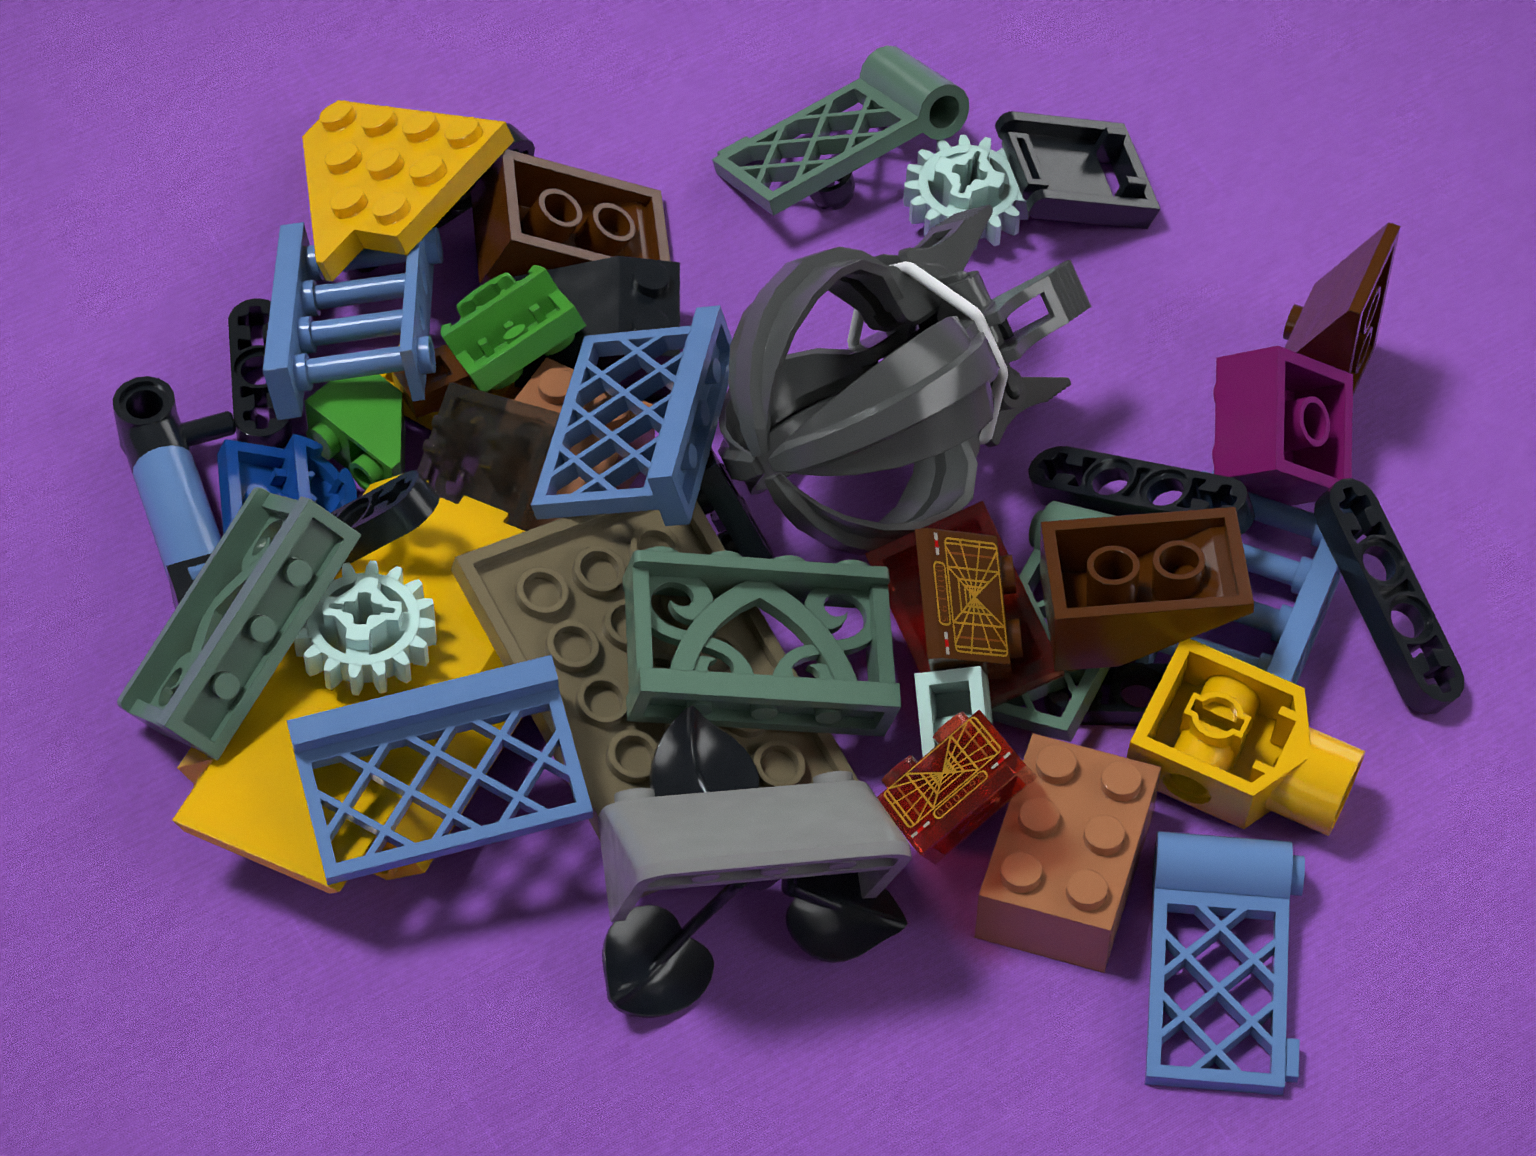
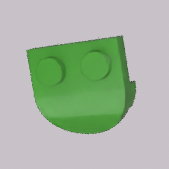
(510, 326)

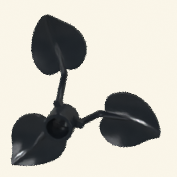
(655, 963)

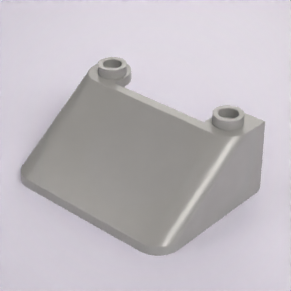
(747, 838)

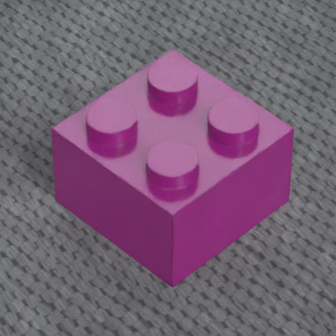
(1282, 424)

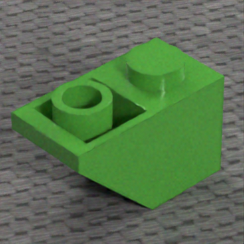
(360, 426)

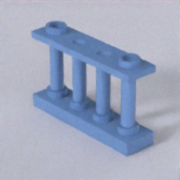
(299, 298)
(1310, 579)

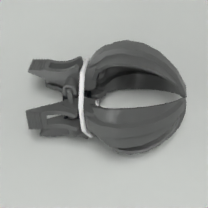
(925, 404)

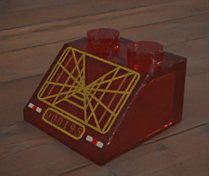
(954, 785)

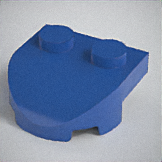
(286, 472)

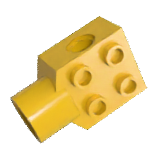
(1241, 743)

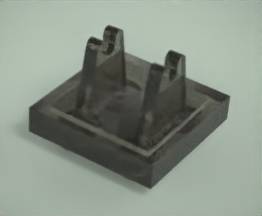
(488, 450)

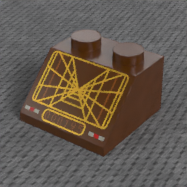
(964, 602)

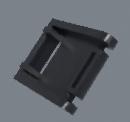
(1061, 170)

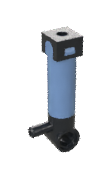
(168, 476)

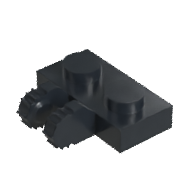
(730, 512)

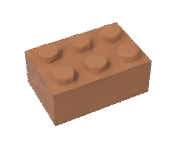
(1068, 853)

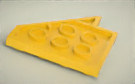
(389, 175)

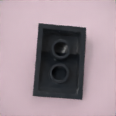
(616, 298)

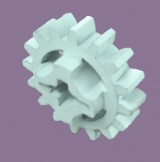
(963, 180)
(368, 629)

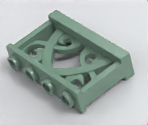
(792, 594)
(238, 620)

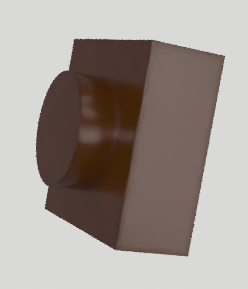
(447, 370)

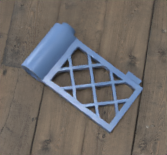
(1238, 882)

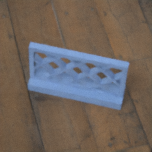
(683, 419)
(429, 714)

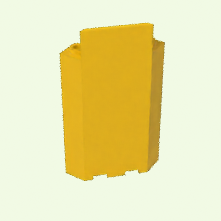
(254, 791)

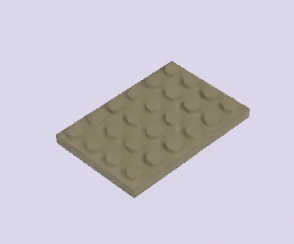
(565, 598)

